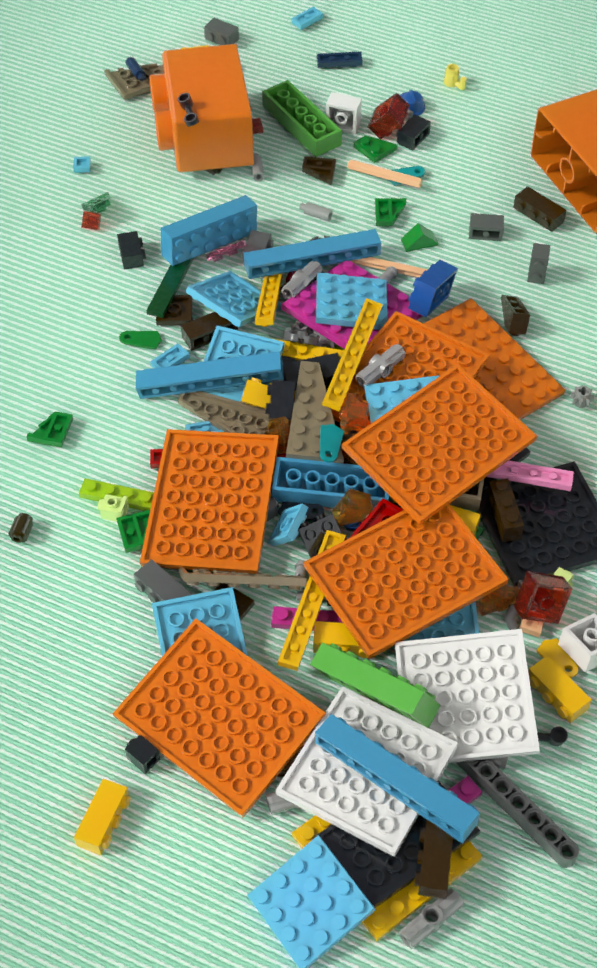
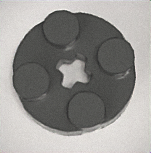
(301, 337)

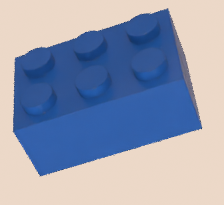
(432, 288)

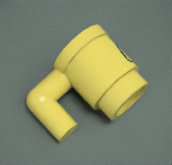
(452, 77)

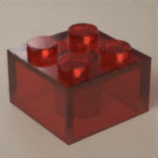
(388, 116)
(542, 597)

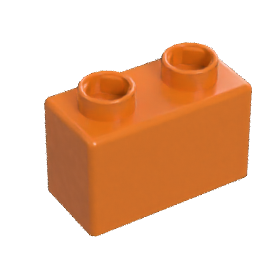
(219, 100)
(567, 150)

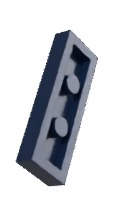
(340, 59)

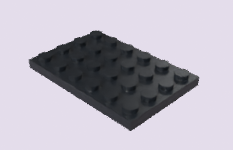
(376, 871)

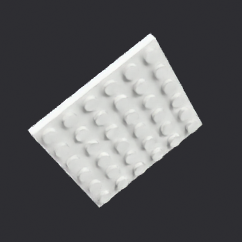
(480, 689)
(347, 798)

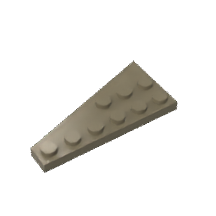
(128, 85)
(225, 413)
(309, 415)
(235, 579)

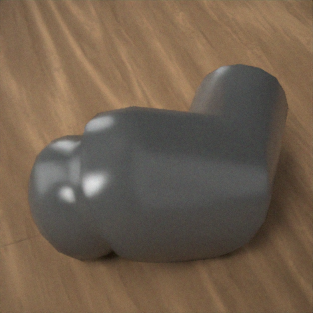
(510, 618)

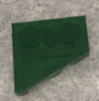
(98, 203)

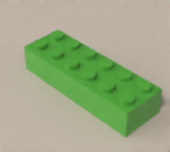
(301, 118)
(376, 684)

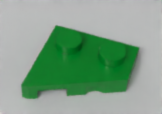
(374, 148)
(388, 210)
(53, 430)
(133, 530)

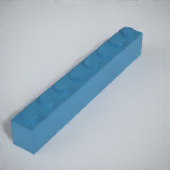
(324, 251)
(208, 375)
(397, 778)

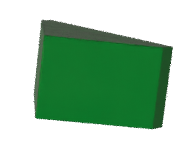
(418, 238)

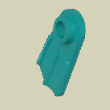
(416, 171)
(330, 442)

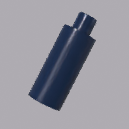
(135, 68)

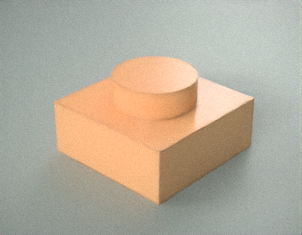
(531, 627)

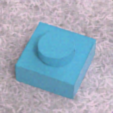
(82, 164)

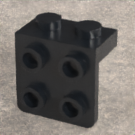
(314, 533)

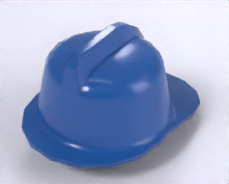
(415, 101)

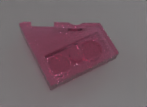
(230, 249)

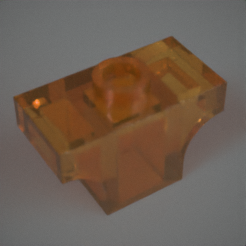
(354, 414)
(281, 427)
(498, 600)

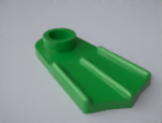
(141, 339)

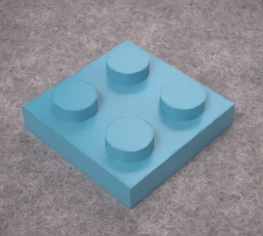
(288, 525)

